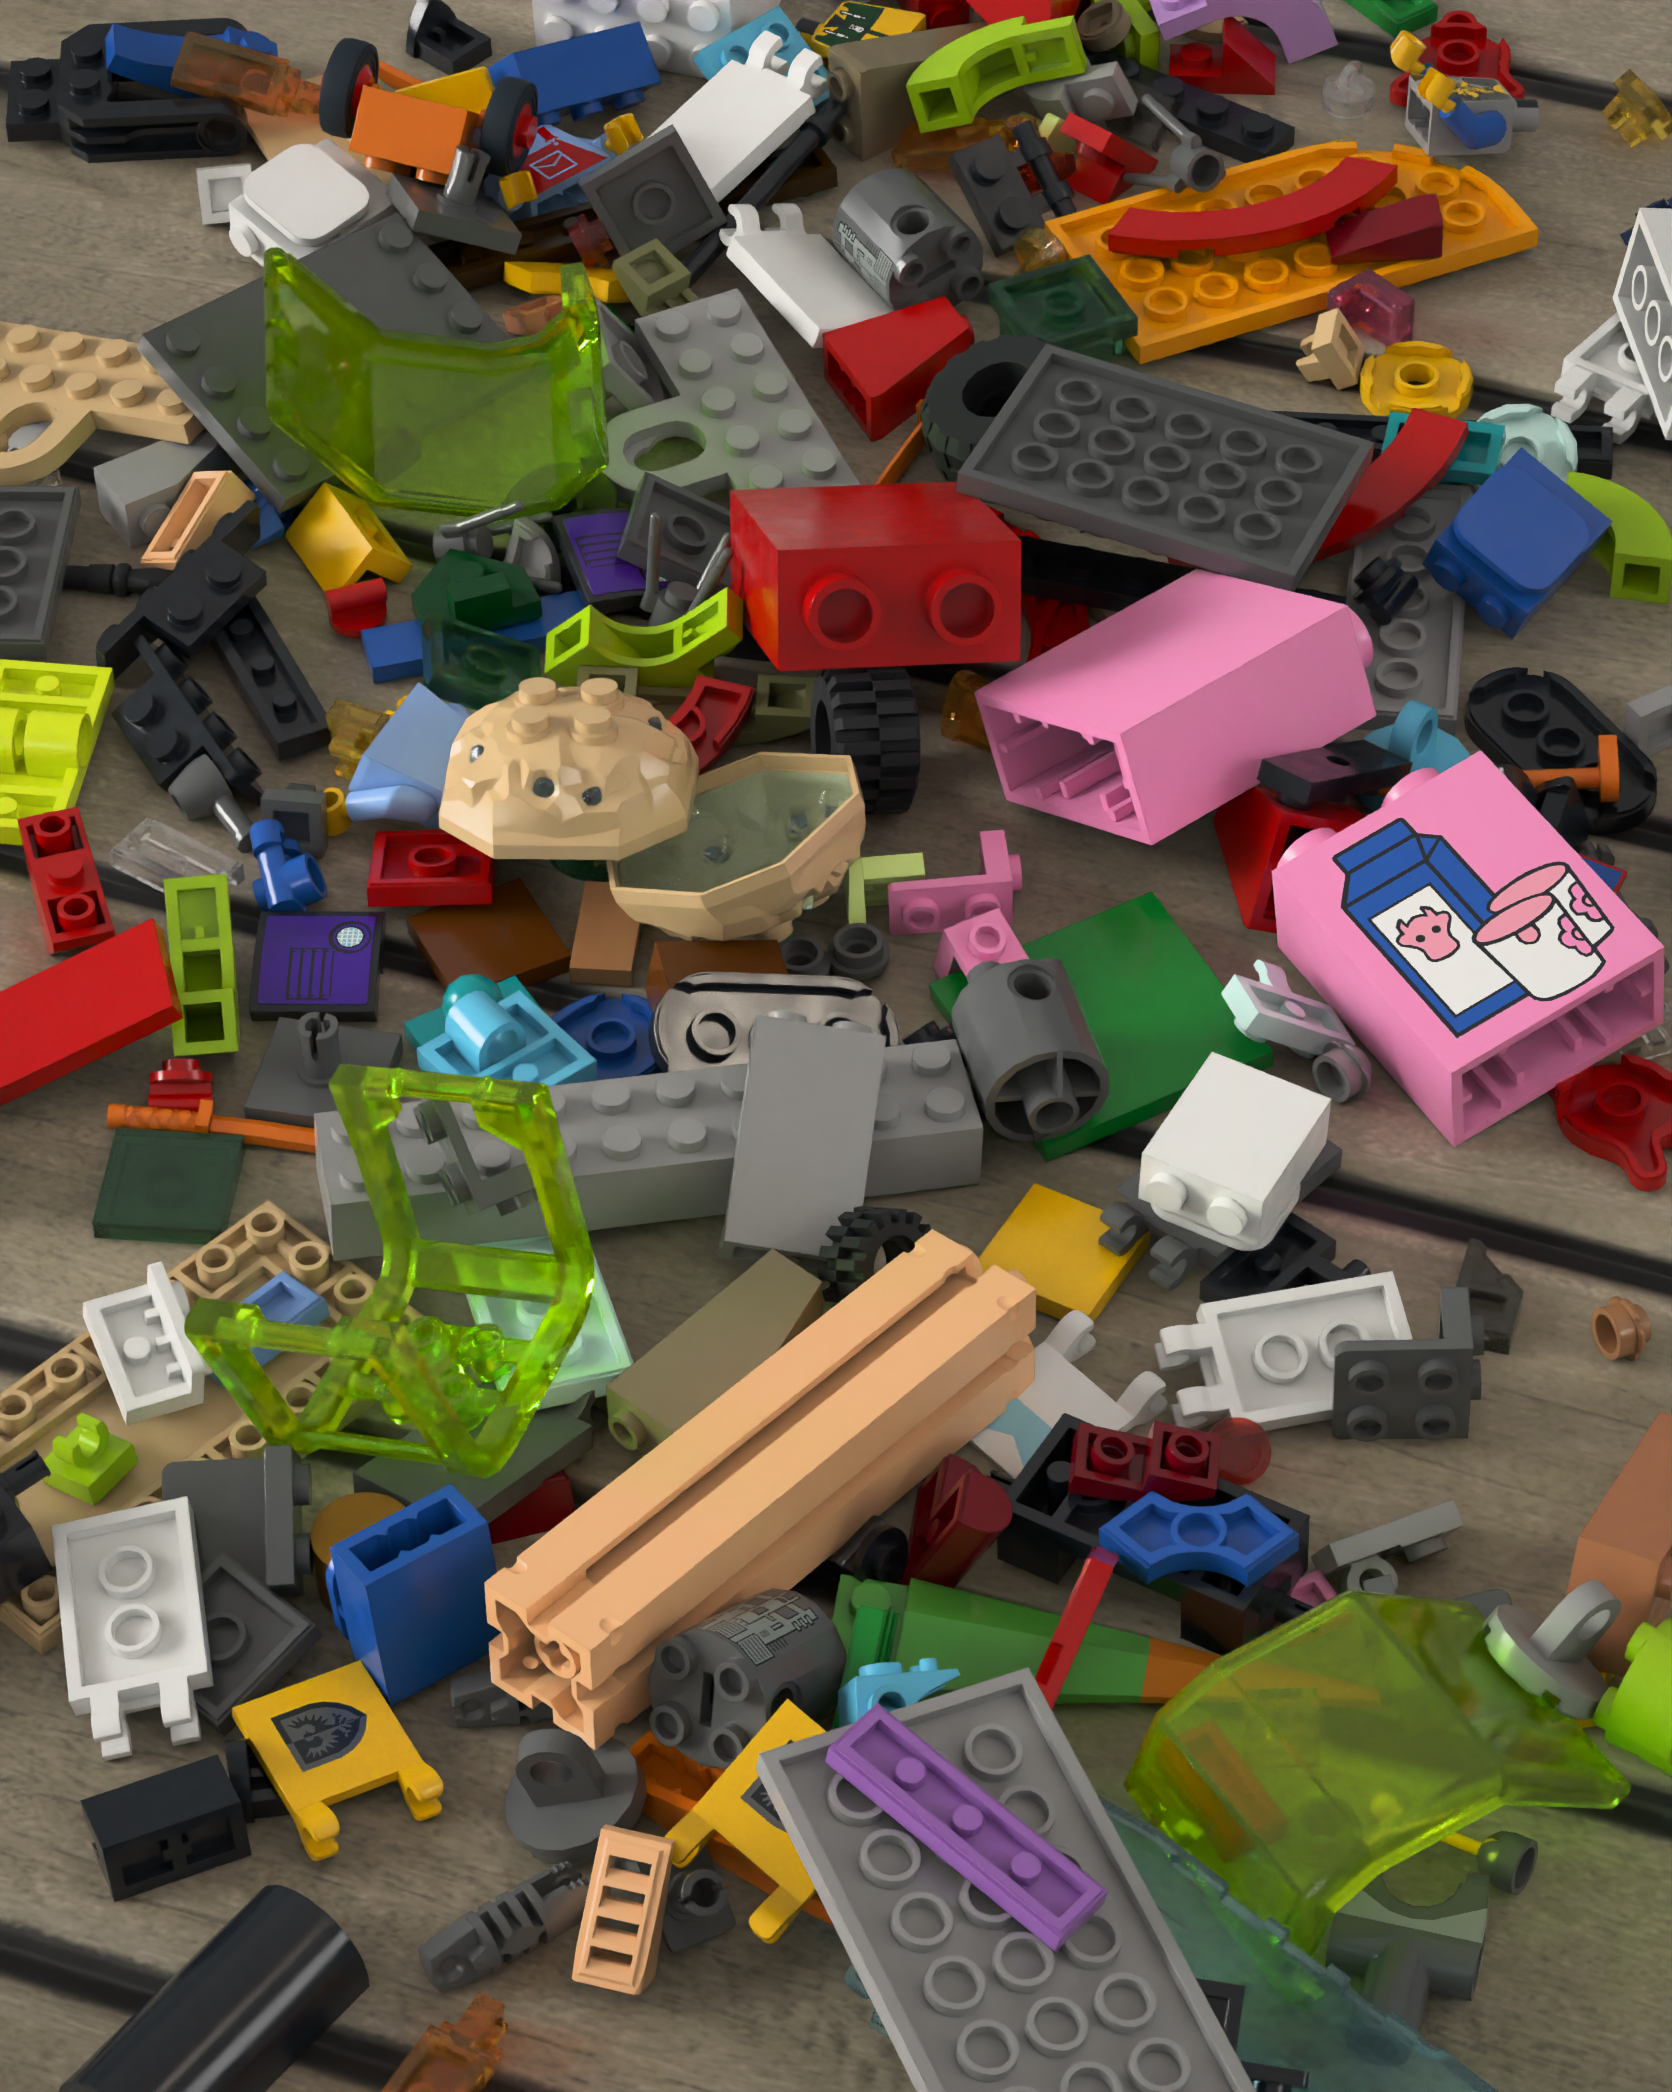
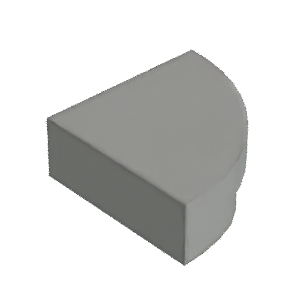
(533, 551)

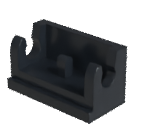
(166, 1827)

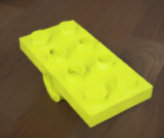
(46, 736)

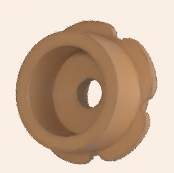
(1621, 1329)

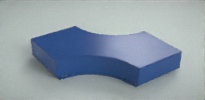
(1170, 1537)

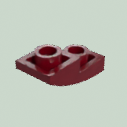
(1126, 1466)

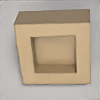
(1332, 351)

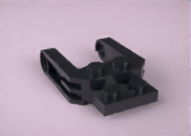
(79, 103)

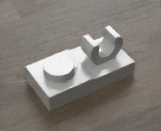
(1416, 1535)

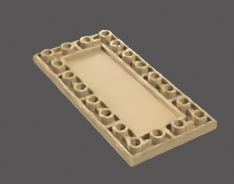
(75, 1382)

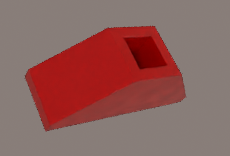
(65, 881)

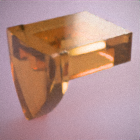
(961, 712)

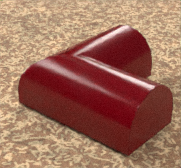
(954, 1522)

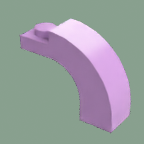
(1299, 24)

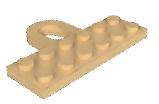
(81, 388)

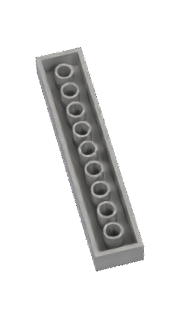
(653, 1150)

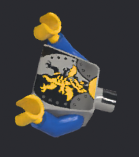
(1458, 112)

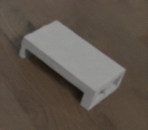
(801, 1137)

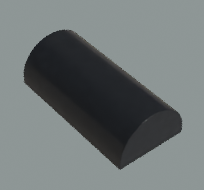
(236, 2006)

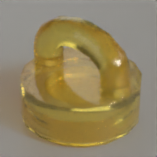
(1038, 250)

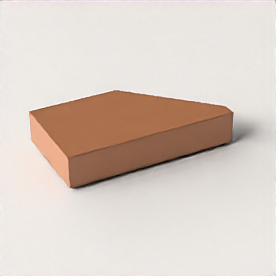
(532, 315)

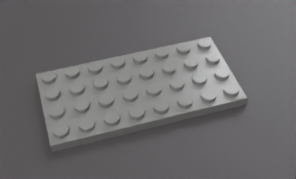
(958, 1977)

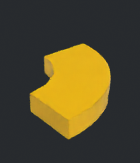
(546, 279)

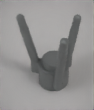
(1190, 163)
(475, 536)
(679, 596)

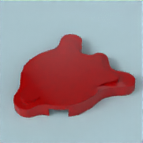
(1462, 49)
(1620, 1116)

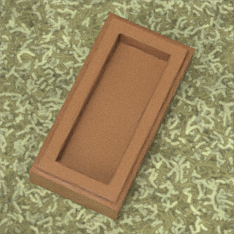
(604, 940)

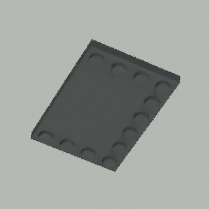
(218, 350)
(1166, 468)

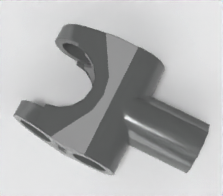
(1411, 1948)

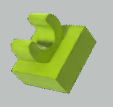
(89, 1461)

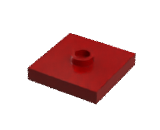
(428, 870)

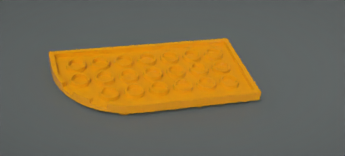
(1213, 298)

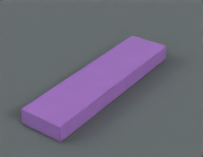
(966, 1827)

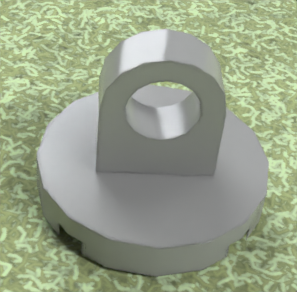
(1554, 1651)

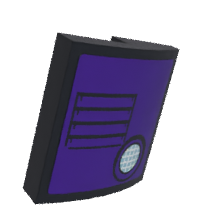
(590, 548)
(317, 965)

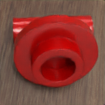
(357, 607)
(180, 1085)

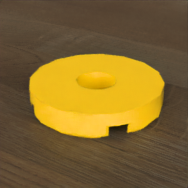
(1386, 379)

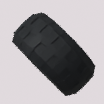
(970, 396)

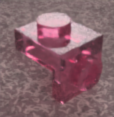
(1374, 307)

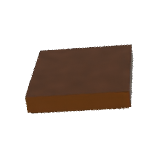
(491, 939)

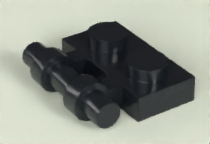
(998, 193)
(1292, 1259)

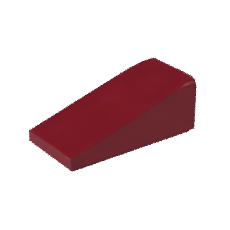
(1389, 233)

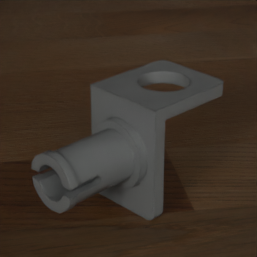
(695, 1902)

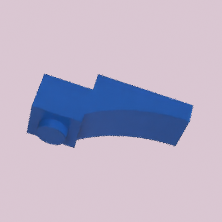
(153, 56)

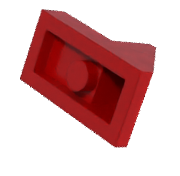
(1236, 67)
(1103, 160)

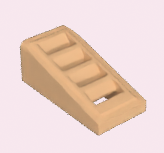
(195, 515)
(610, 1969)

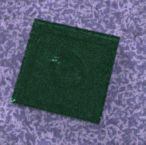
(473, 663)
(168, 1186)

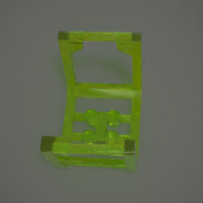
(423, 1361)

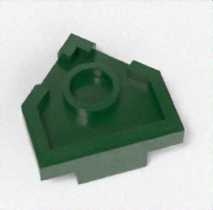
(477, 592)

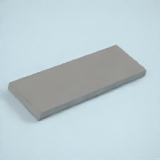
(1422, 645)

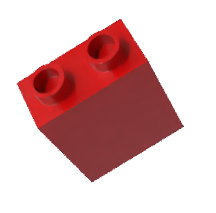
(875, 576)

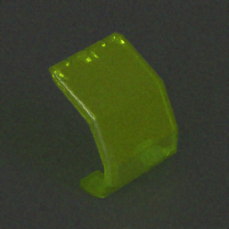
(436, 416)
(1351, 1750)

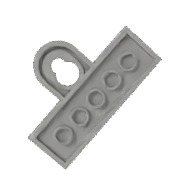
(728, 398)

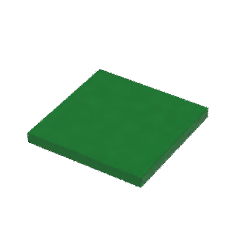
(1149, 1009)

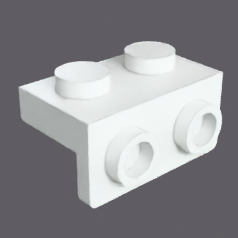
(146, 1347)

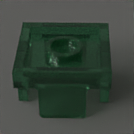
(1066, 306)

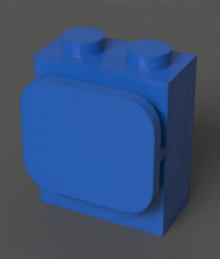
(1515, 543)
(415, 1593)

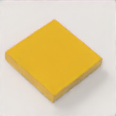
(1059, 1253)

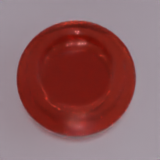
(590, 241)
(1243, 1450)

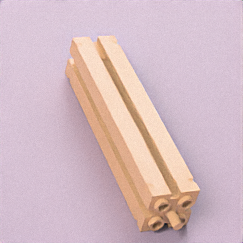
(762, 1481)

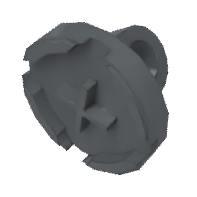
(569, 1793)

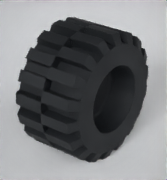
(877, 724)

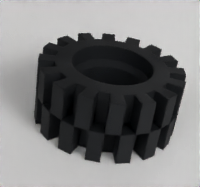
(858, 1242)

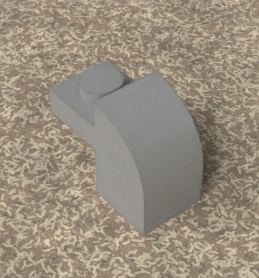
(1094, 95)

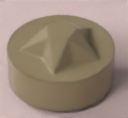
(1103, 25)

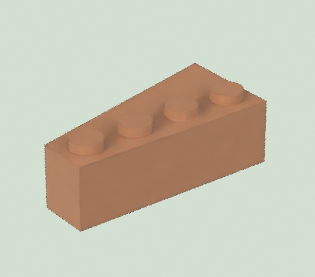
(1631, 1545)

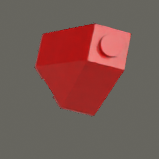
(1255, 835)

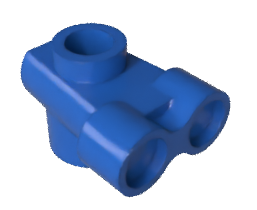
(288, 877)

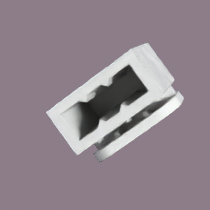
(305, 201)
(1234, 1153)

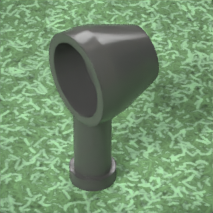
(204, 793)

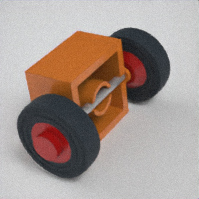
(419, 133)

